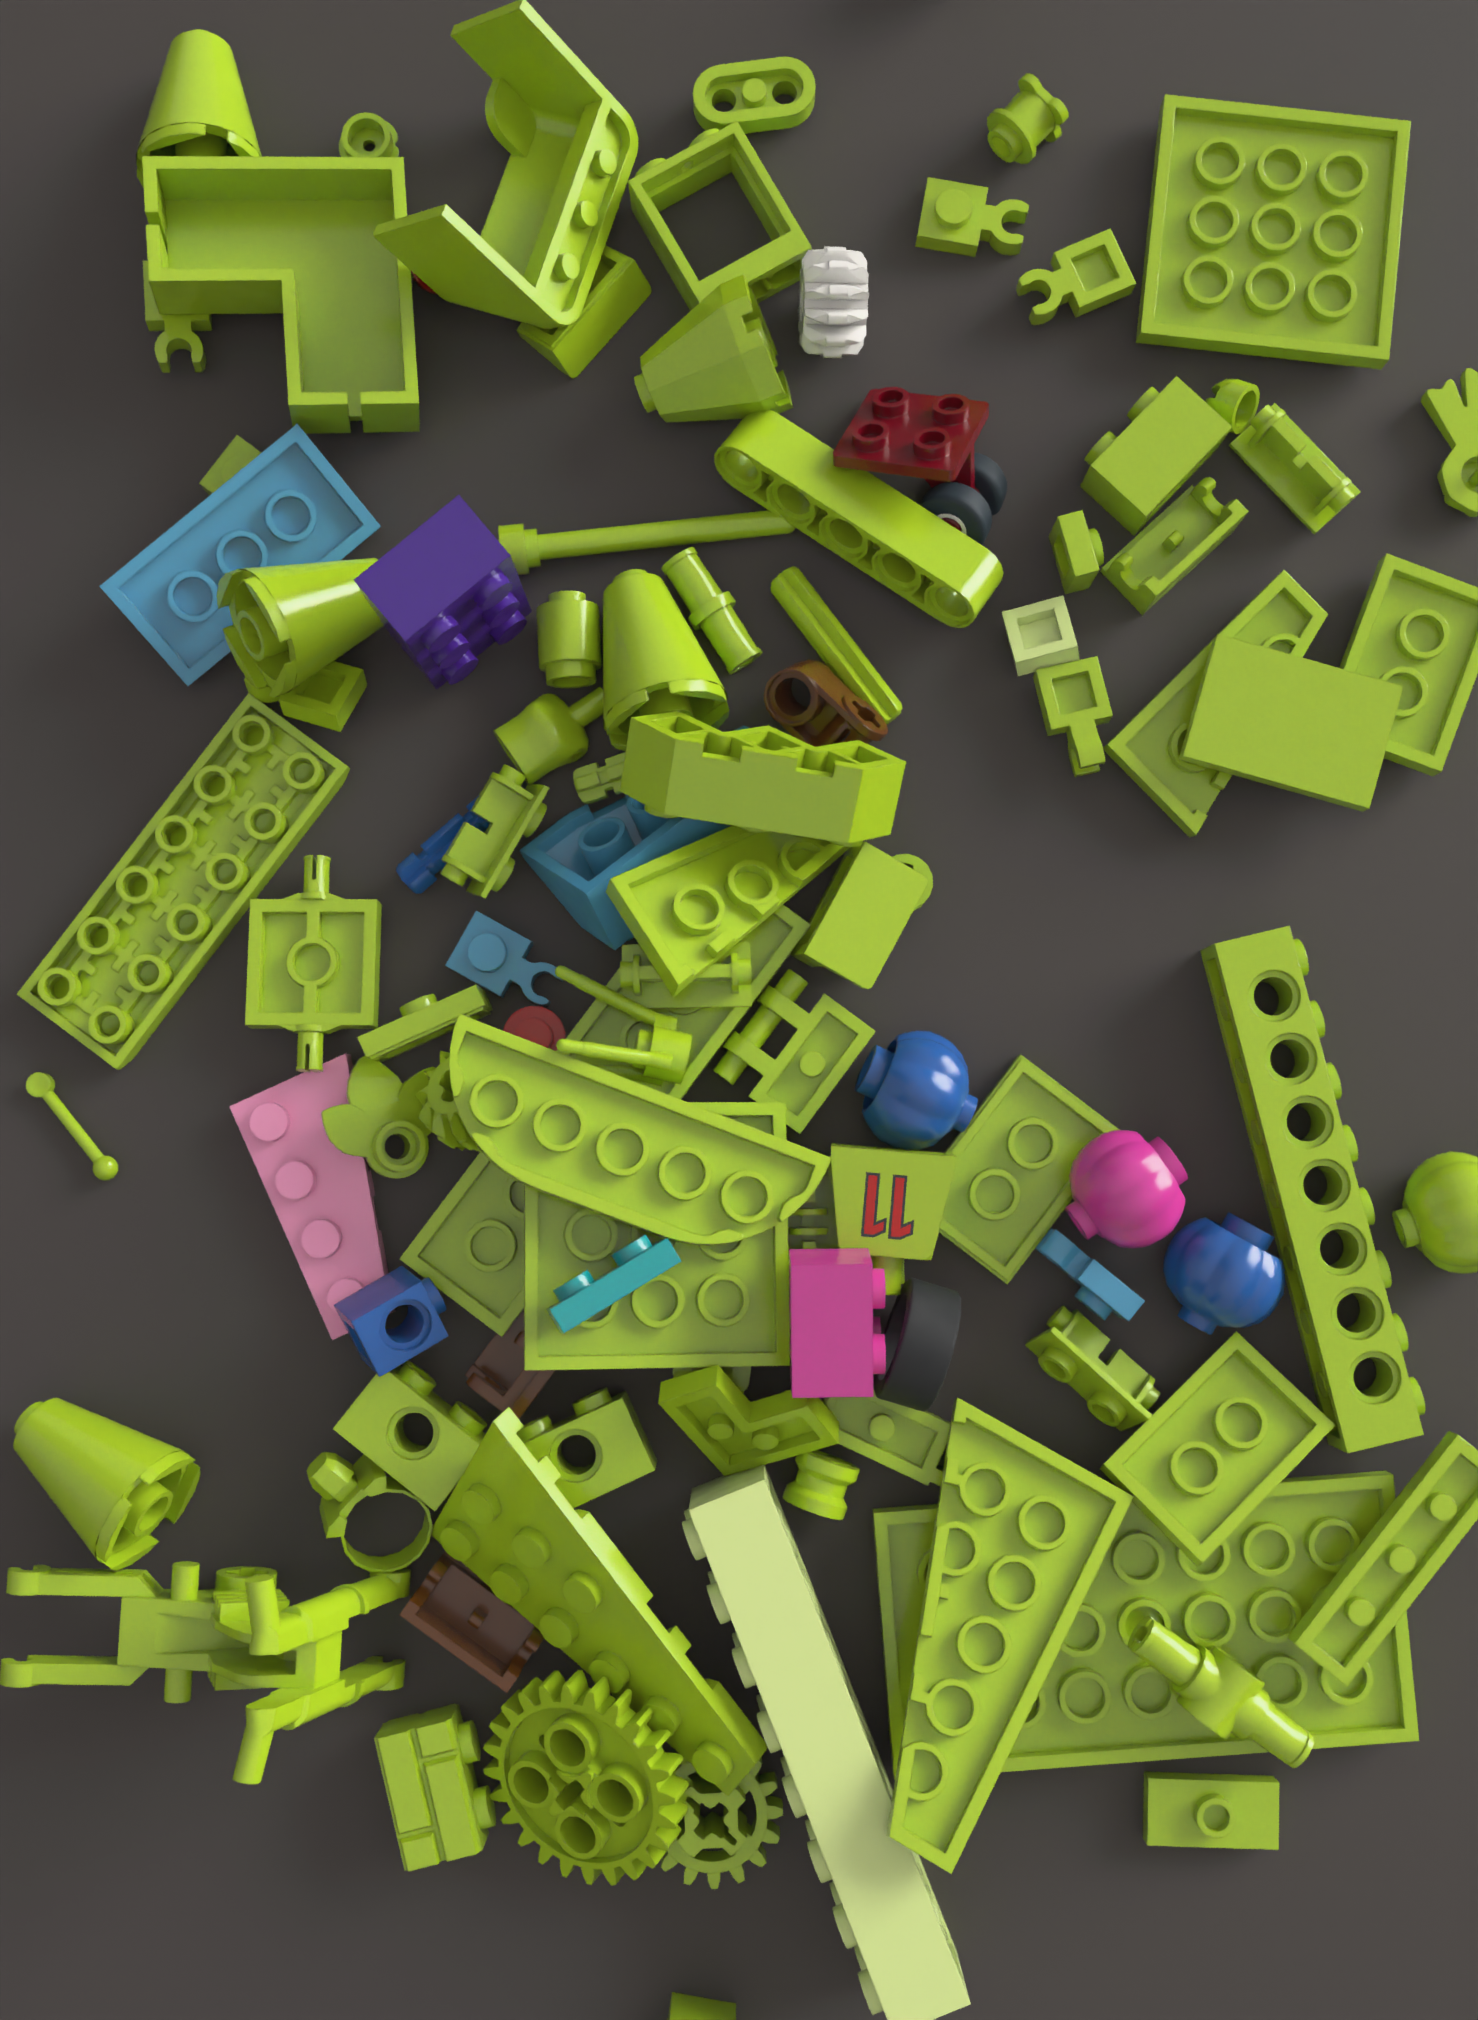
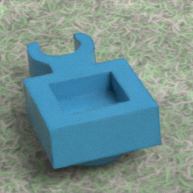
(496, 958)
(1099, 1288)

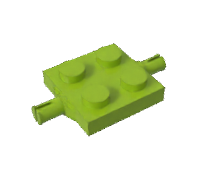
(313, 963)

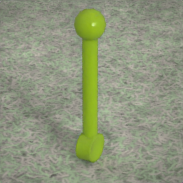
(43, 1086)

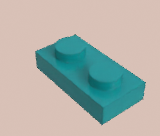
(636, 1265)

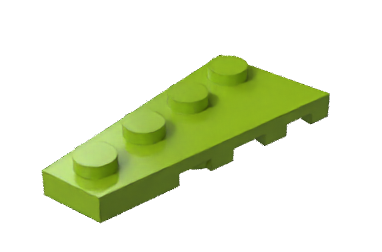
(1152, 741)
(712, 895)

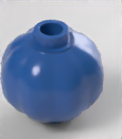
(915, 1090)
(1223, 1273)

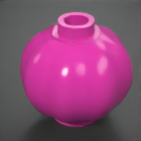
(1126, 1189)

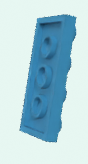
(270, 513)

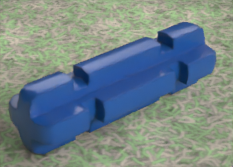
(419, 869)

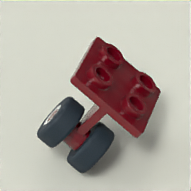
(930, 441)

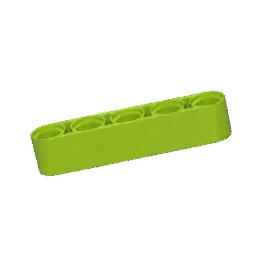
(859, 518)

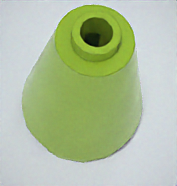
(198, 104)
(294, 619)
(652, 658)
(105, 1477)

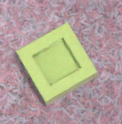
(1040, 635)

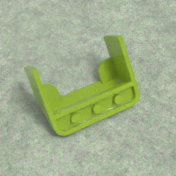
(558, 191)

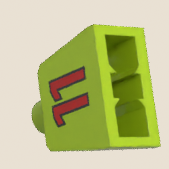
(890, 1203)

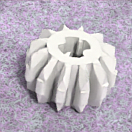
(833, 302)

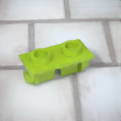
(1294, 468)
(510, 814)
(721, 985)
(1114, 1391)

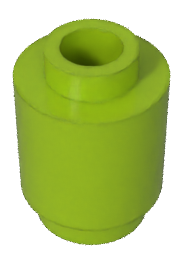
(569, 640)

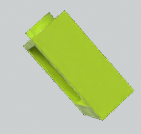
(702, 163)

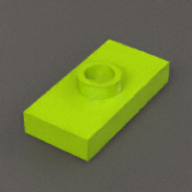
(423, 1021)
(1211, 1810)

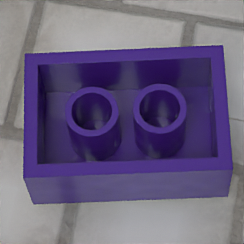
(447, 593)

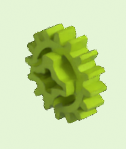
(727, 1832)

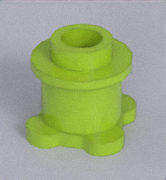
(1025, 122)

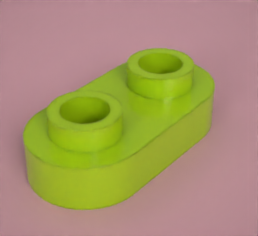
(752, 92)

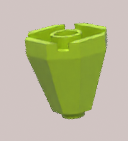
(715, 362)

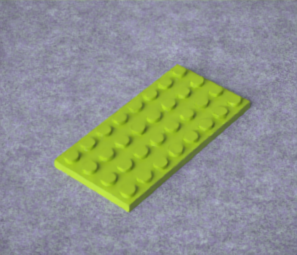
(1244, 1598)

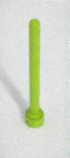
(529, 549)

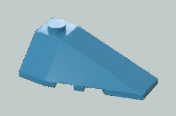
(590, 848)

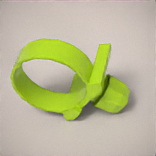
(346, 1485)

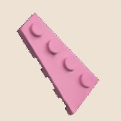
(314, 1187)

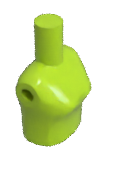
(549, 733)

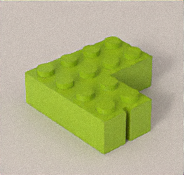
(299, 245)

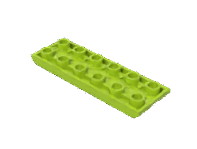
(184, 883)

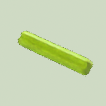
(833, 642)

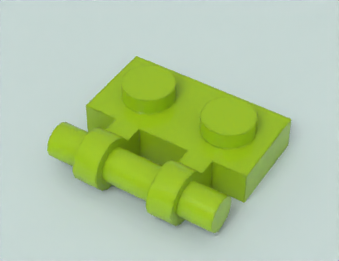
(809, 1063)

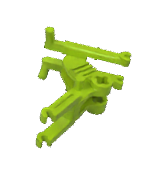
(234, 1632)

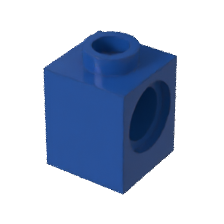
(368, 1308)

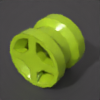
(821, 1484)

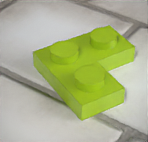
(742, 1432)

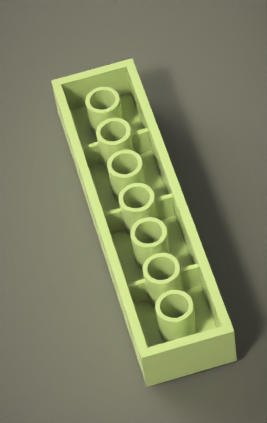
(827, 1747)

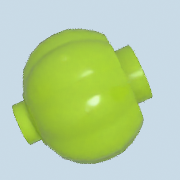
(1442, 1212)

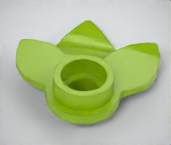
(375, 1110)

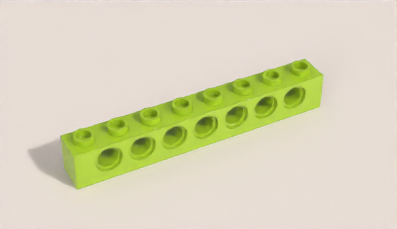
(1394, 1401)

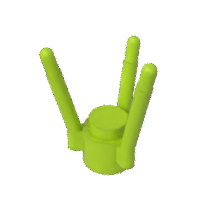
(657, 1053)

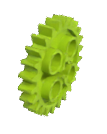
(586, 1777)

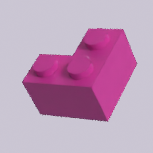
(832, 1322)

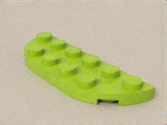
(622, 1143)

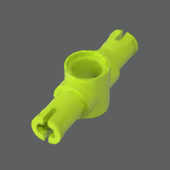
(1221, 1692)

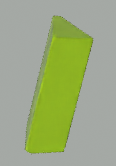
(612, 299)

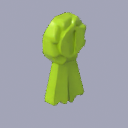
(1459, 426)

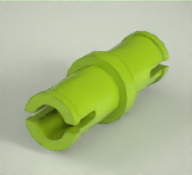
(711, 610)

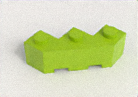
(761, 779)

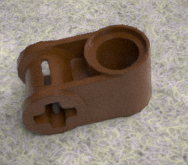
(832, 707)

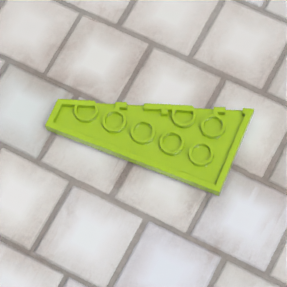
(1002, 1587)
(588, 1600)

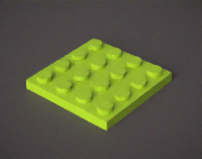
(1274, 232)
(708, 1310)

